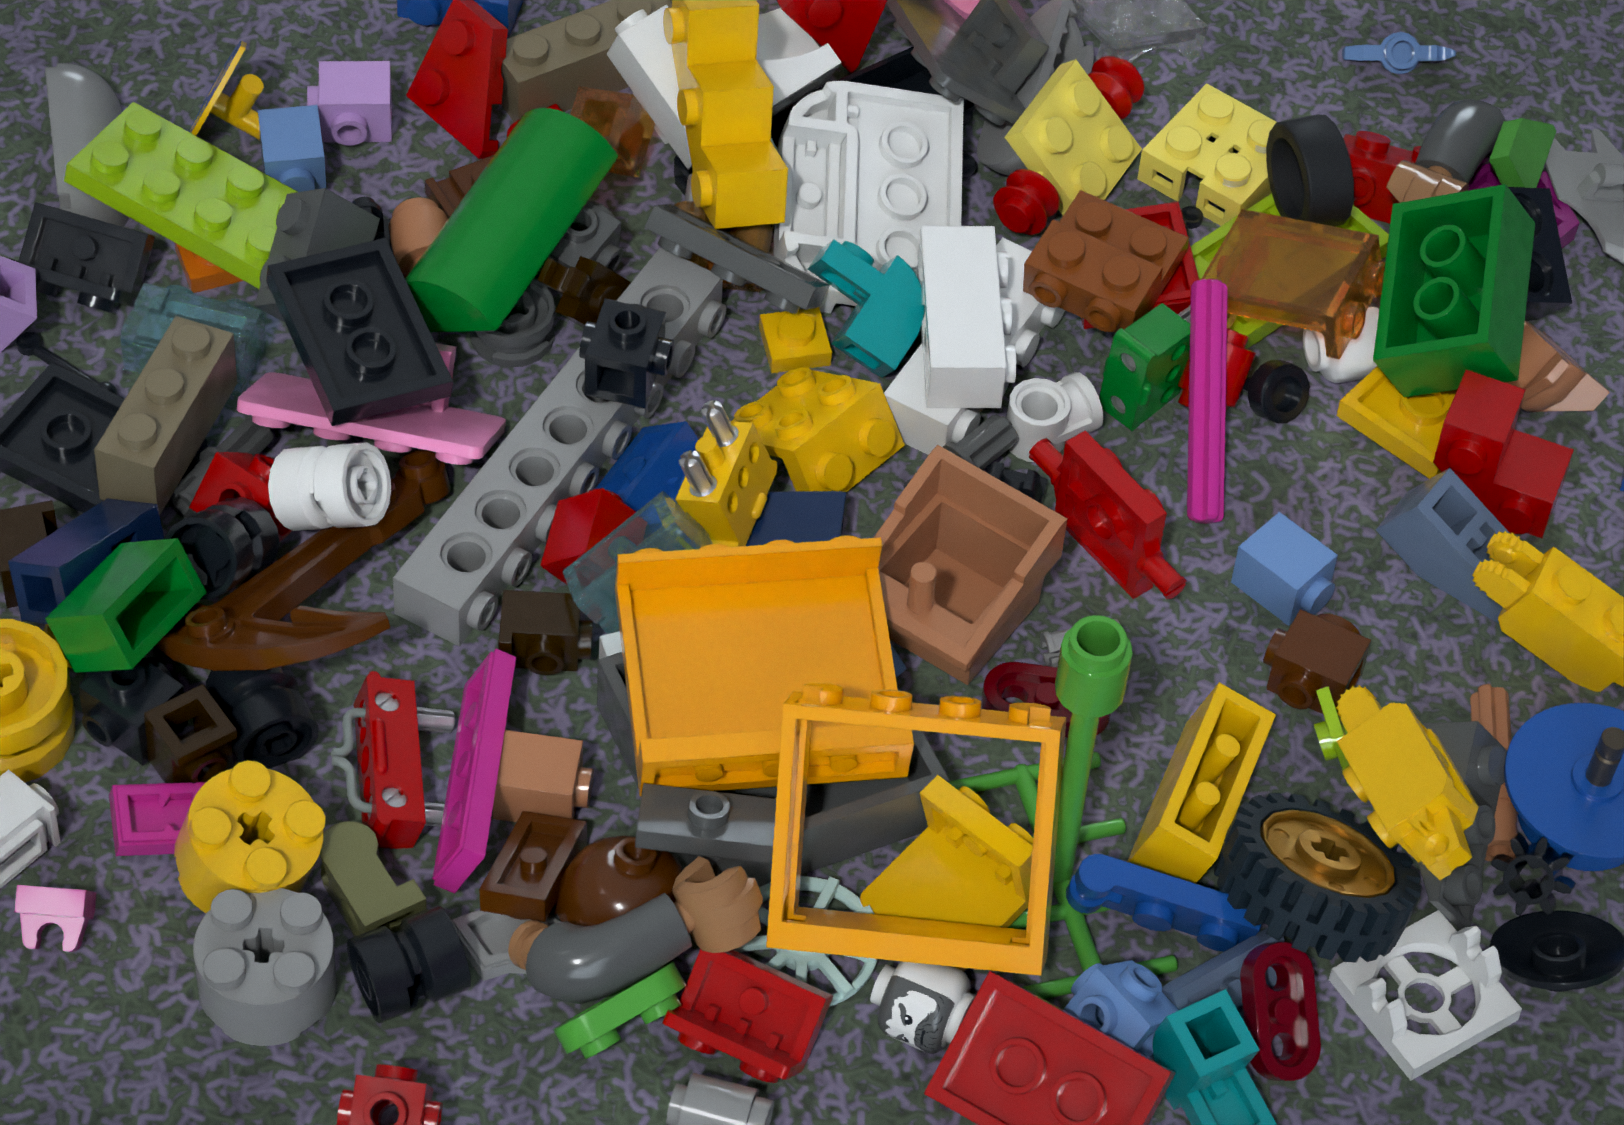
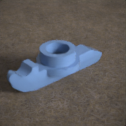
(1398, 53)

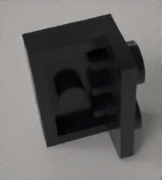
(86, 256)

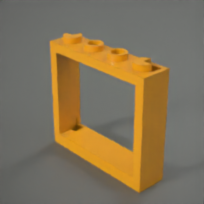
(902, 937)

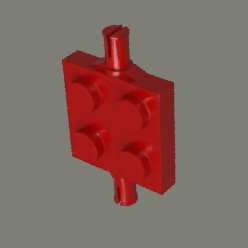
(1109, 514)

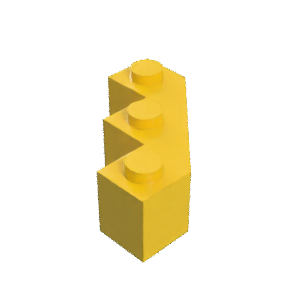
(726, 112)

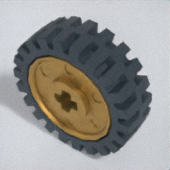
(1317, 877)

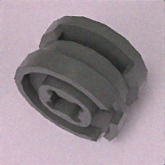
(524, 334)

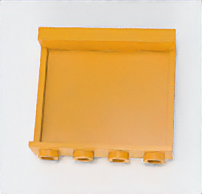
(725, 640)

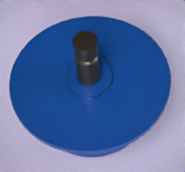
(1570, 782)

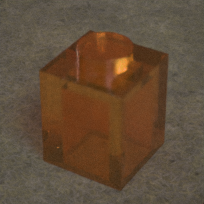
(621, 122)

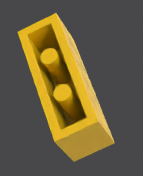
(1203, 786)

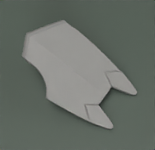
(1593, 188)

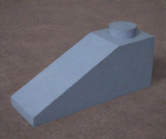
(1444, 536)

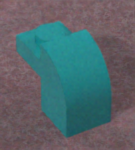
(887, 305)
(1209, 1054)

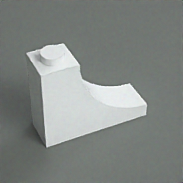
(650, 72)

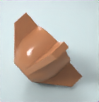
(1553, 377)

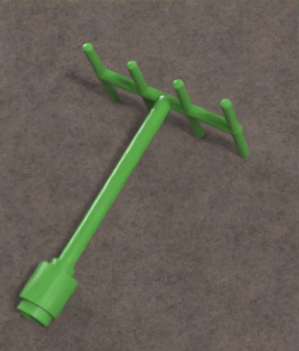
(1089, 684)

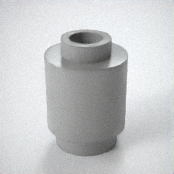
(717, 1103)

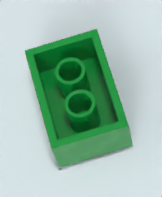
(1454, 290)

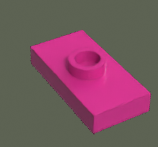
(149, 816)

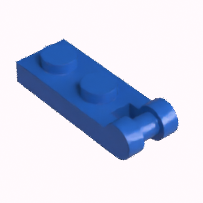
(1158, 901)

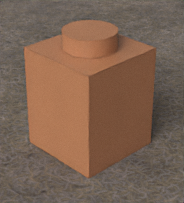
(541, 777)

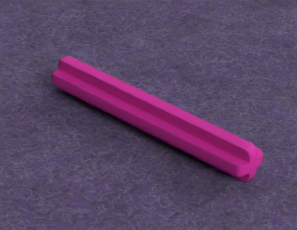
(1207, 401)

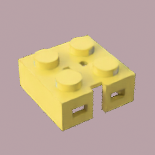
(1228, 178)

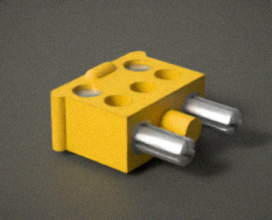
(726, 478)

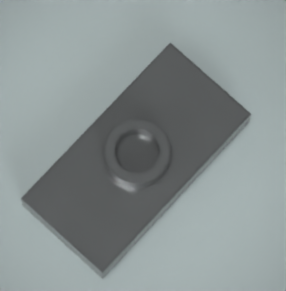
(706, 823)

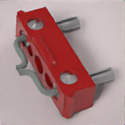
(390, 759)

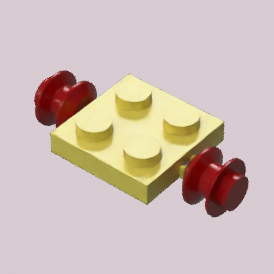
(1070, 142)

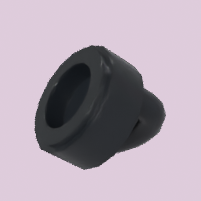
(1277, 391)

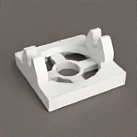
(1388, 1021)

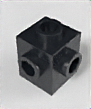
(625, 352)
(116, 704)

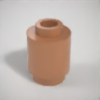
(413, 229)

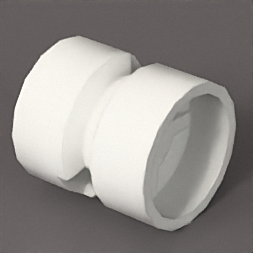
(329, 486)

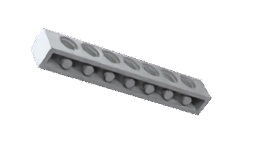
(547, 457)

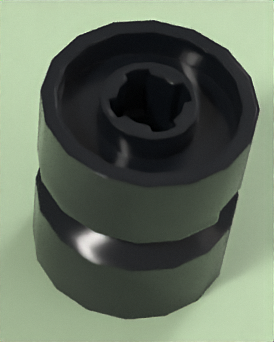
(228, 543)
(267, 713)
(410, 963)

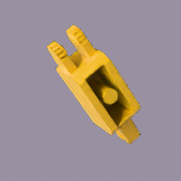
(1556, 610)
(1407, 780)

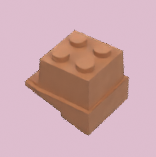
(963, 563)

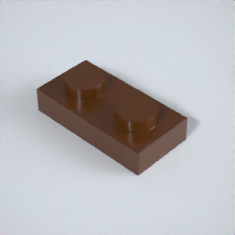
(531, 866)

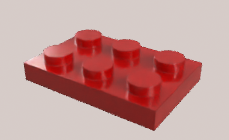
(1041, 1066)

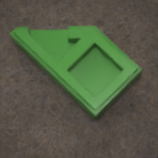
(1522, 152)

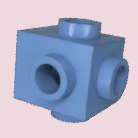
(1121, 1002)

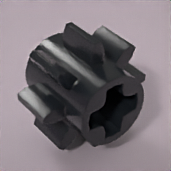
(1529, 891)

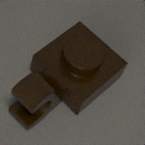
(582, 288)

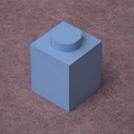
(293, 147)
(1285, 569)

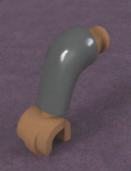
(1450, 152)
(604, 958)

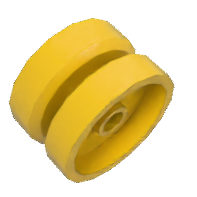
(34, 701)

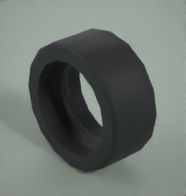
(1310, 170)

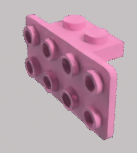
(431, 426)

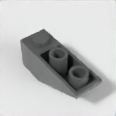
(1481, 765)

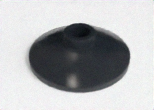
(1559, 950)

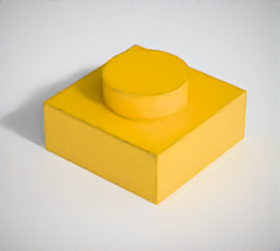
(795, 340)

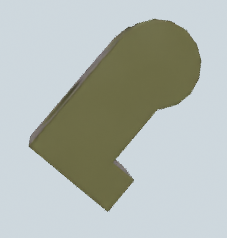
(361, 882)

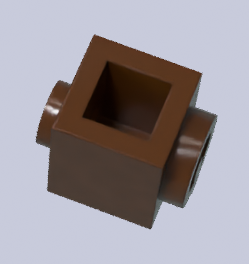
(1315, 655)

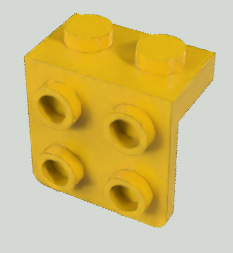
(825, 428)
(959, 867)

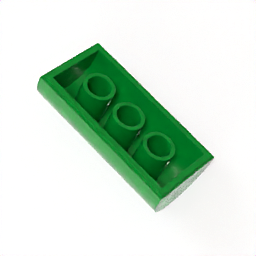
(509, 222)

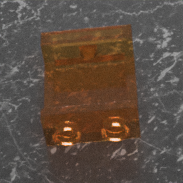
(1299, 275)

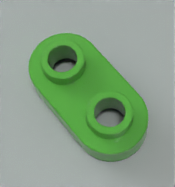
(596, 1026)

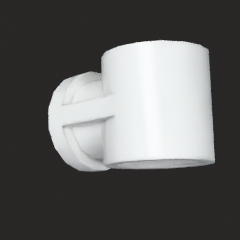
(1052, 411)

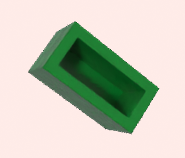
(126, 605)

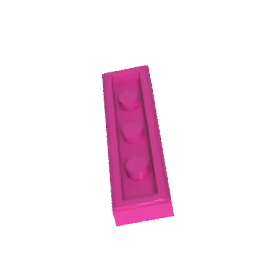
(474, 771)

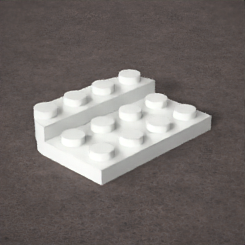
(868, 172)

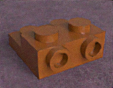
(1103, 263)

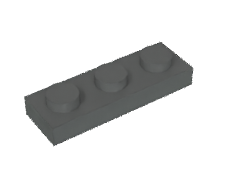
(736, 259)

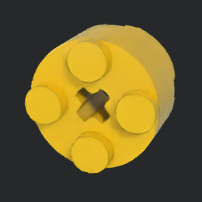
(248, 834)

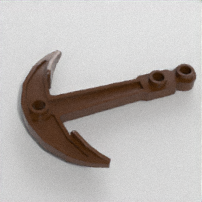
(245, 625)

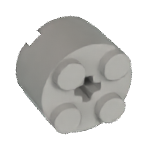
(265, 965)

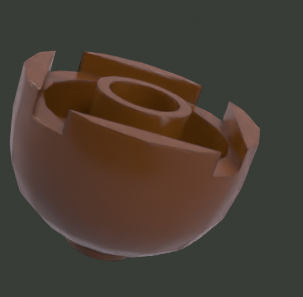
(613, 879)

